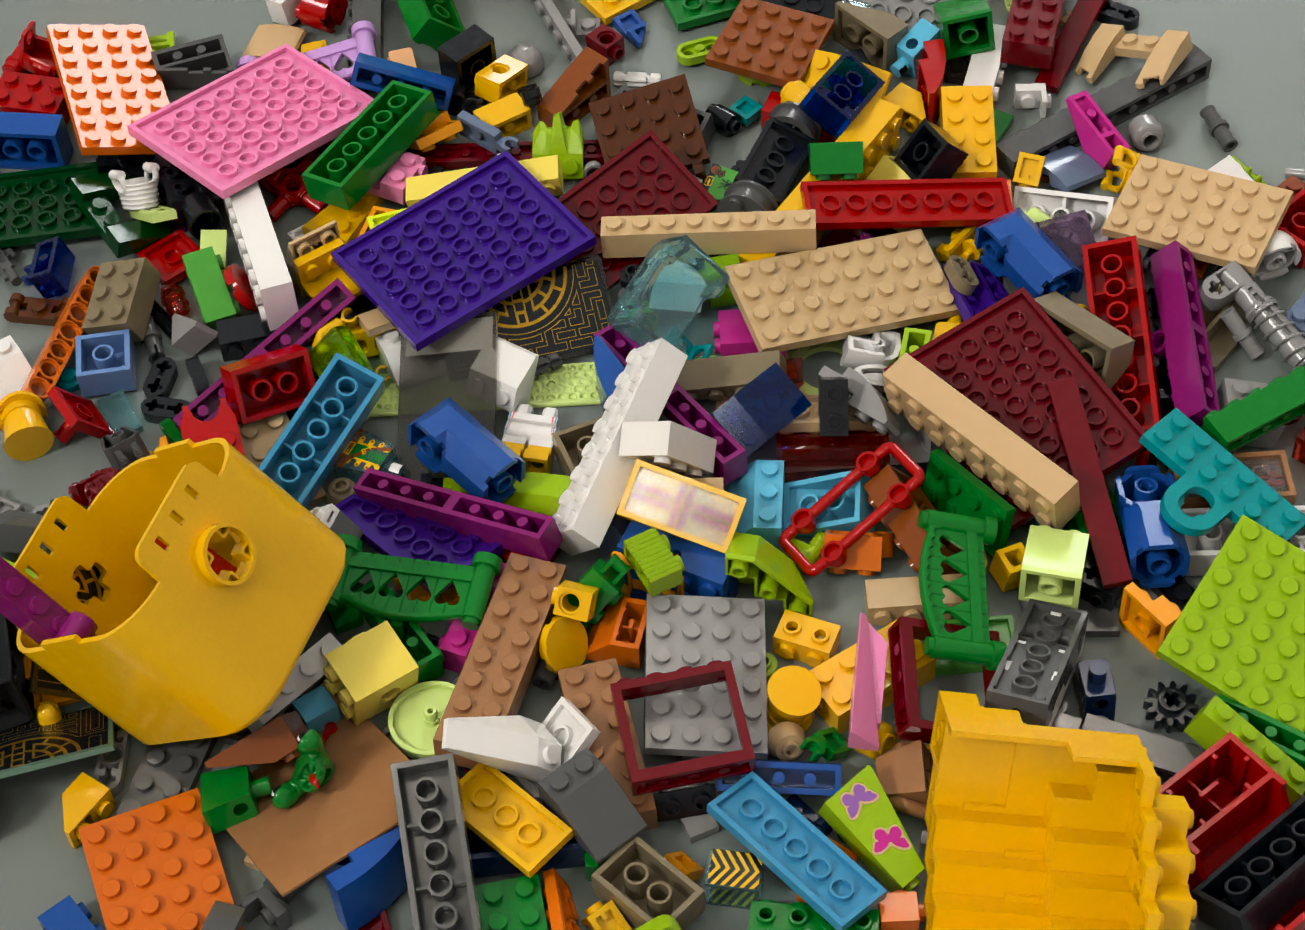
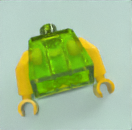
(338, 338)

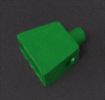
(231, 796)

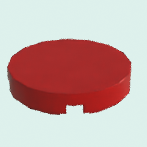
(237, 277)

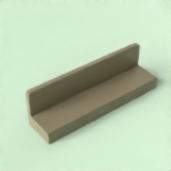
(1220, 339)

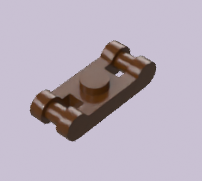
(37, 310)

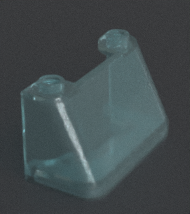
(667, 292)

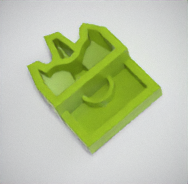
(561, 141)

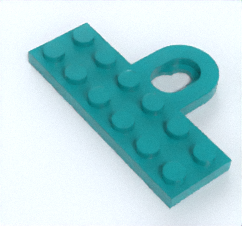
(1218, 477)

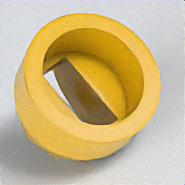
(48, 713)

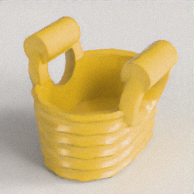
(1126, 166)

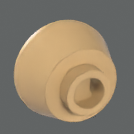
(785, 741)

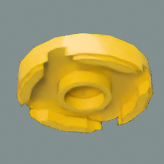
(563, 643)

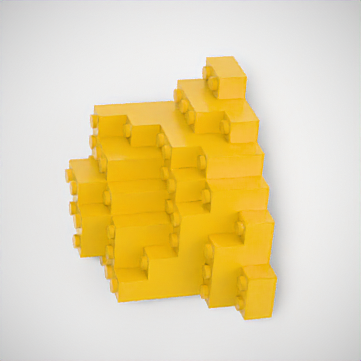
(1049, 828)

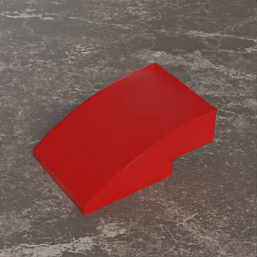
(931, 77)

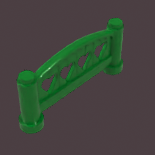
(969, 534)
(471, 583)

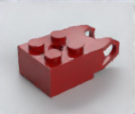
(222, 426)

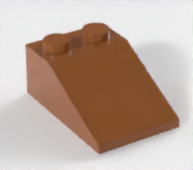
(266, 745)

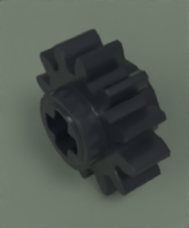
(1170, 706)

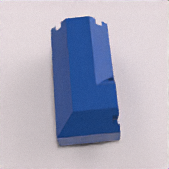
(1026, 256)
(465, 451)
(1151, 546)

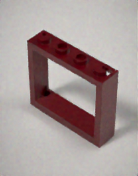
(904, 676)
(692, 770)

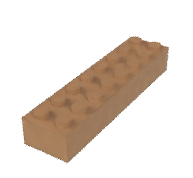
(505, 645)

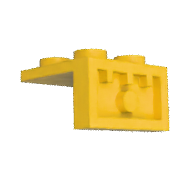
(318, 270)

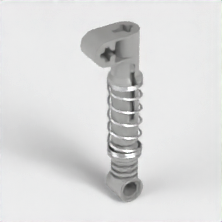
(1259, 310)

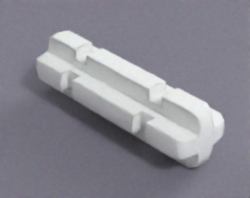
(635, 79)

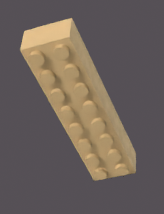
(981, 443)

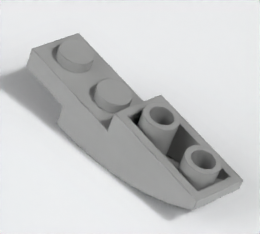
(866, 402)

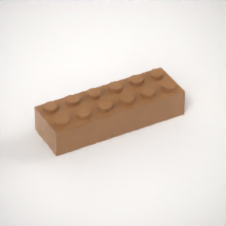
(590, 692)

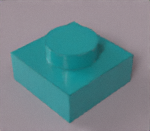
(748, 109)

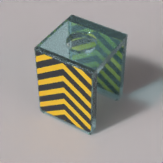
(733, 878)

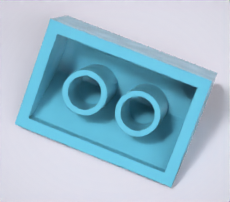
(764, 494)

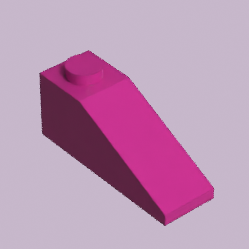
(1094, 129)

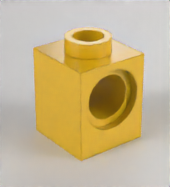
(587, 600)

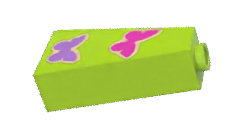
(873, 831)

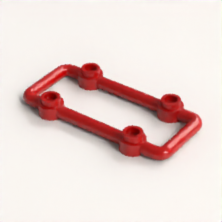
(835, 552)

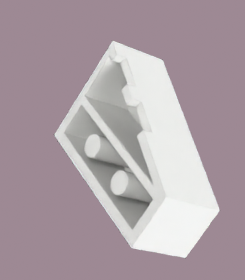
(668, 446)

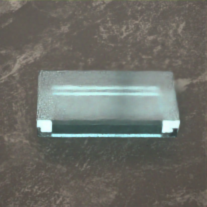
(119, 412)

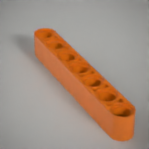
(62, 338)

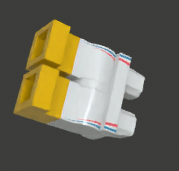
(531, 436)

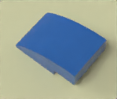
(606, 368)
(369, 881)

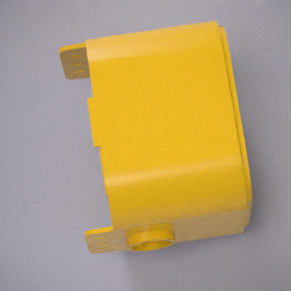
(174, 640)

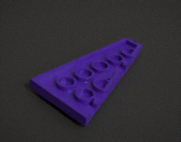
(410, 537)

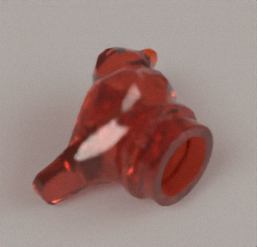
(174, 299)

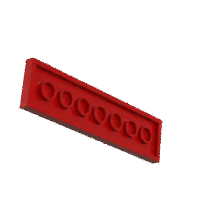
(906, 202)

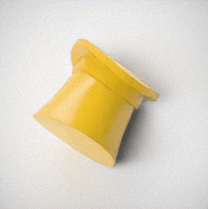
(24, 426)
(792, 697)

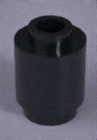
(725, 119)

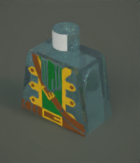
(367, 452)

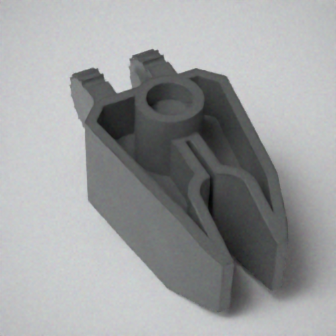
(123, 447)

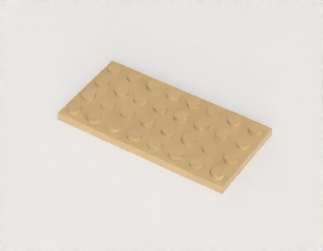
(841, 291)

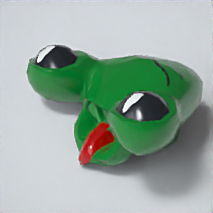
(310, 772)

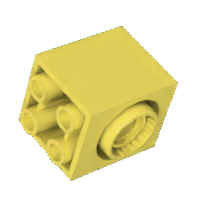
(369, 672)

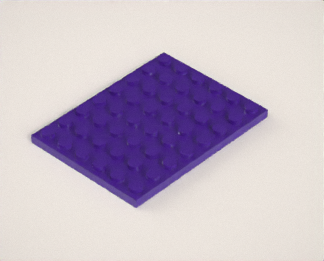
(463, 249)

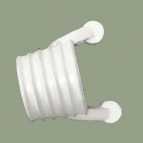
(137, 192)

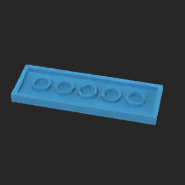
(796, 851)

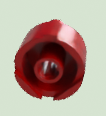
(322, 13)

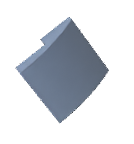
(1071, 169)

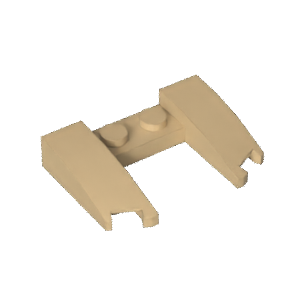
(1162, 53)

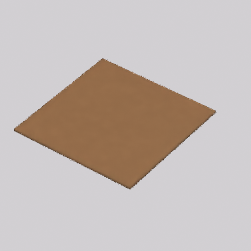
(324, 825)

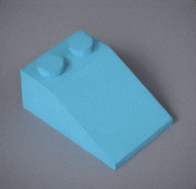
(842, 514)

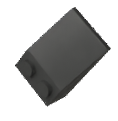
(592, 805)

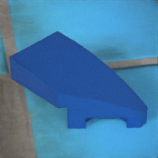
(630, 27)

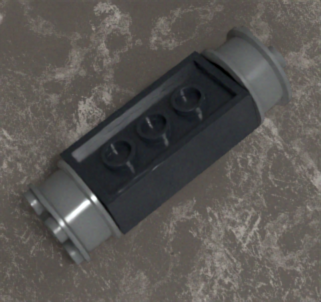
(772, 161)

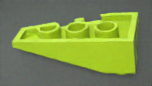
(539, 492)

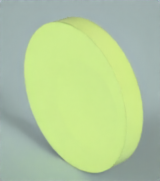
(416, 717)

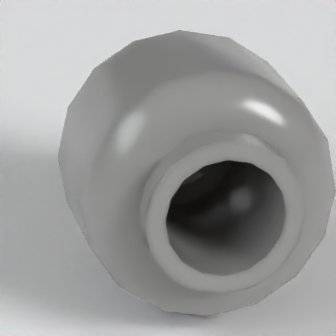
(1146, 132)

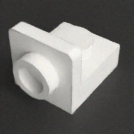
(1032, 96)

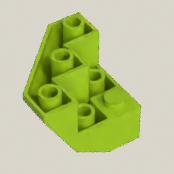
(771, 572)

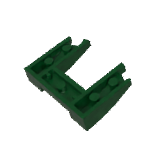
(124, 238)

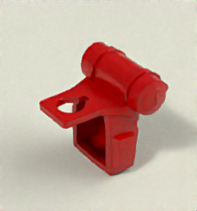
(32, 54)

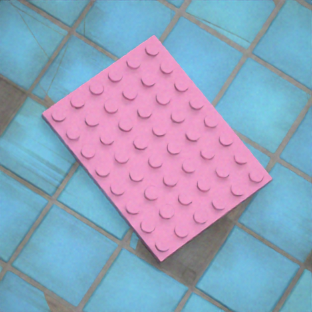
(252, 120)

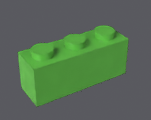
(209, 286)

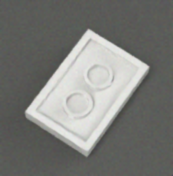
(571, 730)

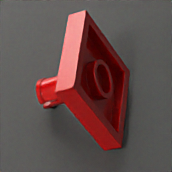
(79, 415)

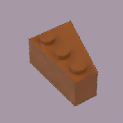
(580, 84)

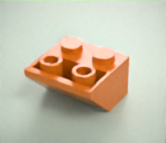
(620, 633)

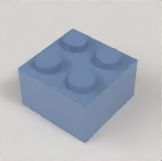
(105, 363)

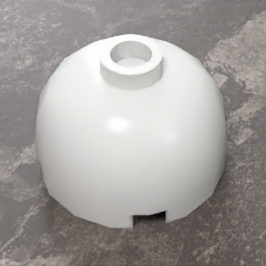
(1279, 256)

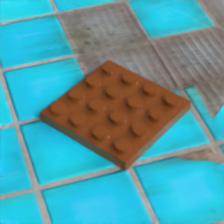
(769, 42)

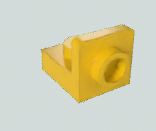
(1028, 170)
(605, 917)

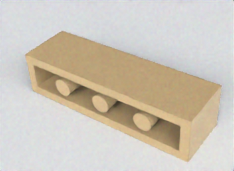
(897, 597)

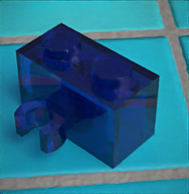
(50, 268)

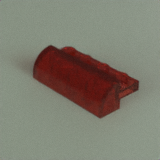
(827, 451)

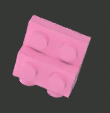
(393, 182)

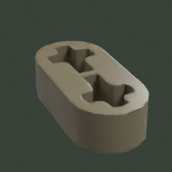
(961, 275)

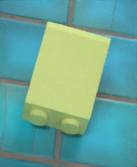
(1053, 565)

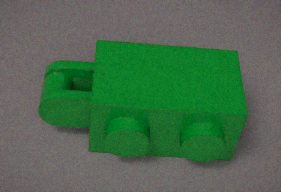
(607, 581)

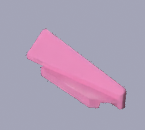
(867, 687)

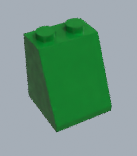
(964, 27)

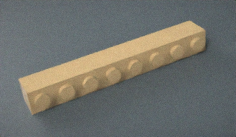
(711, 232)

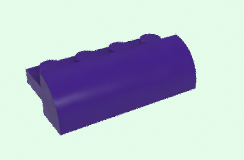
(986, 293)

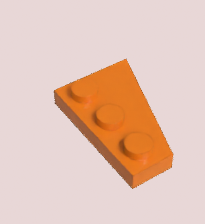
(561, 906)

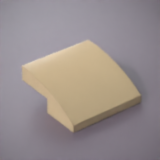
(272, 36)

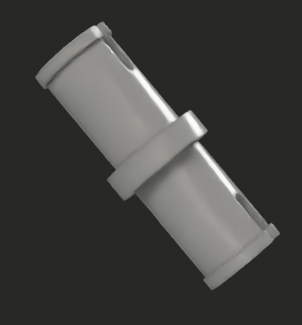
(1242, 332)

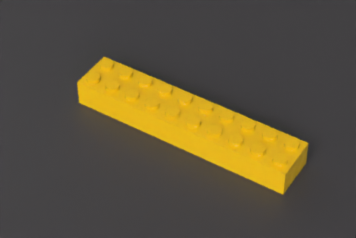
(879, 130)

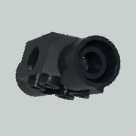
(194, 203)

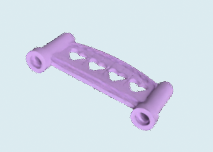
(362, 41)

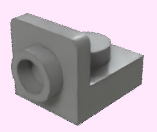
(582, 26)

